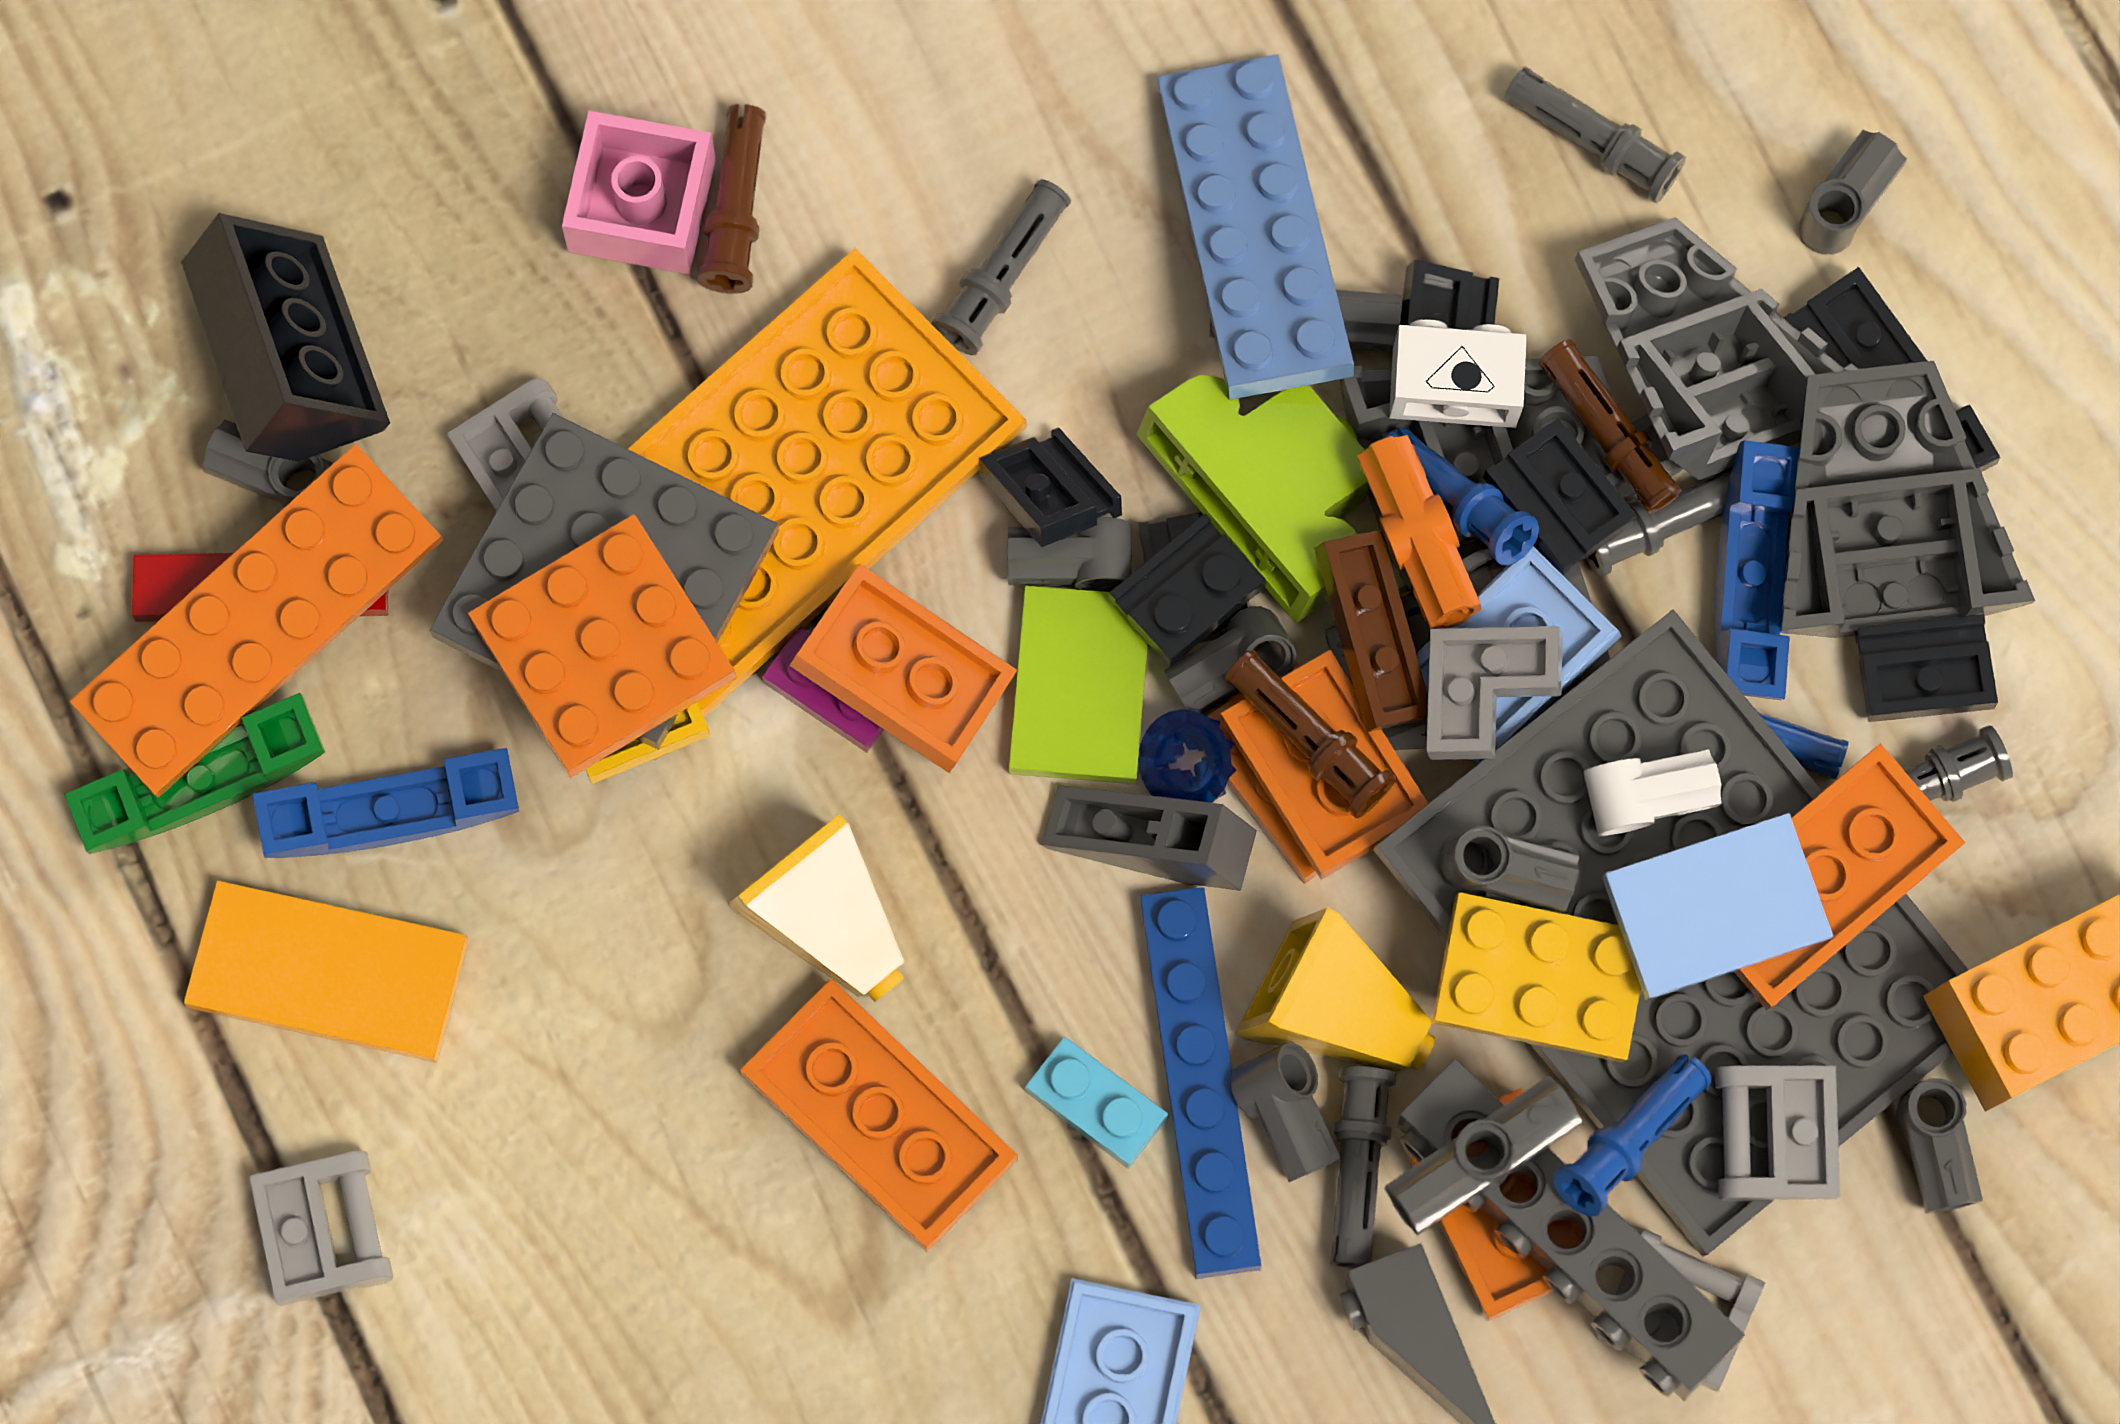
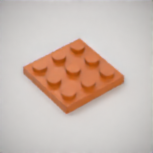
(602, 645)

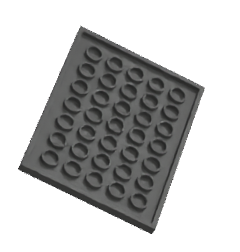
(1852, 1013)

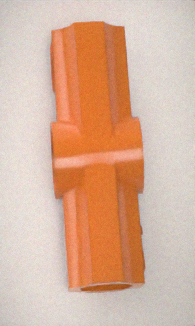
(1419, 532)

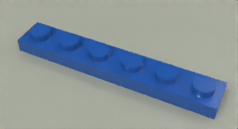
(1200, 1083)

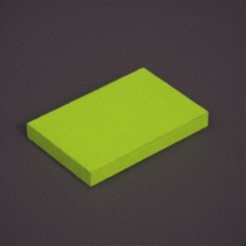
(1077, 688)

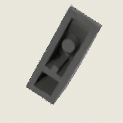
(1152, 835)
(1413, 1328)

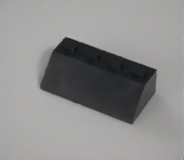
(282, 339)

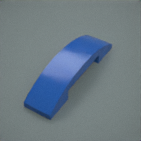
(1753, 569)
(386, 809)

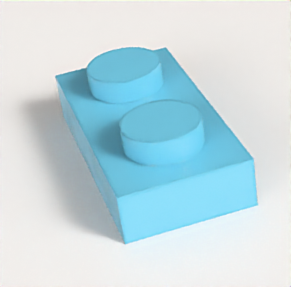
(1096, 1102)

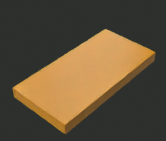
(326, 971)

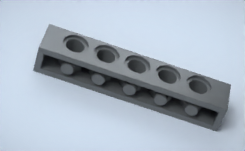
(1607, 1239)

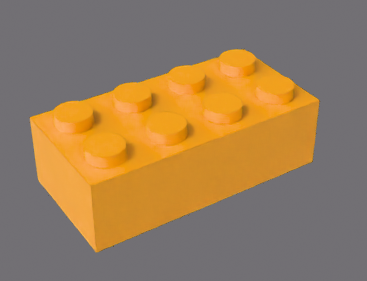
(2035, 1006)

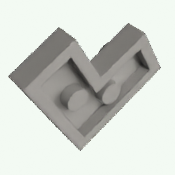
(1474, 669)

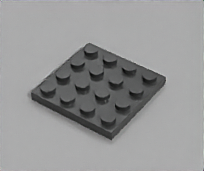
(580, 488)

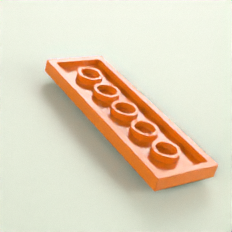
(256, 620)

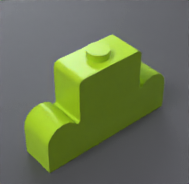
(1263, 477)

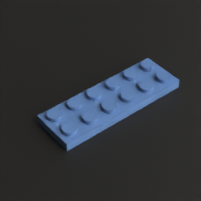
(1255, 227)

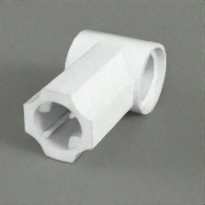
(1634, 793)

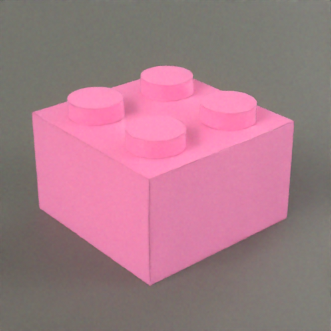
(639, 192)

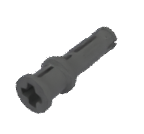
(1618, 147)
(987, 289)
(1649, 531)
(1963, 766)
(1361, 1136)

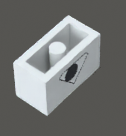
(1458, 374)

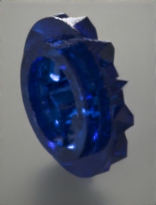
(1164, 745)

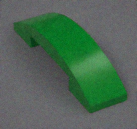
(246, 761)

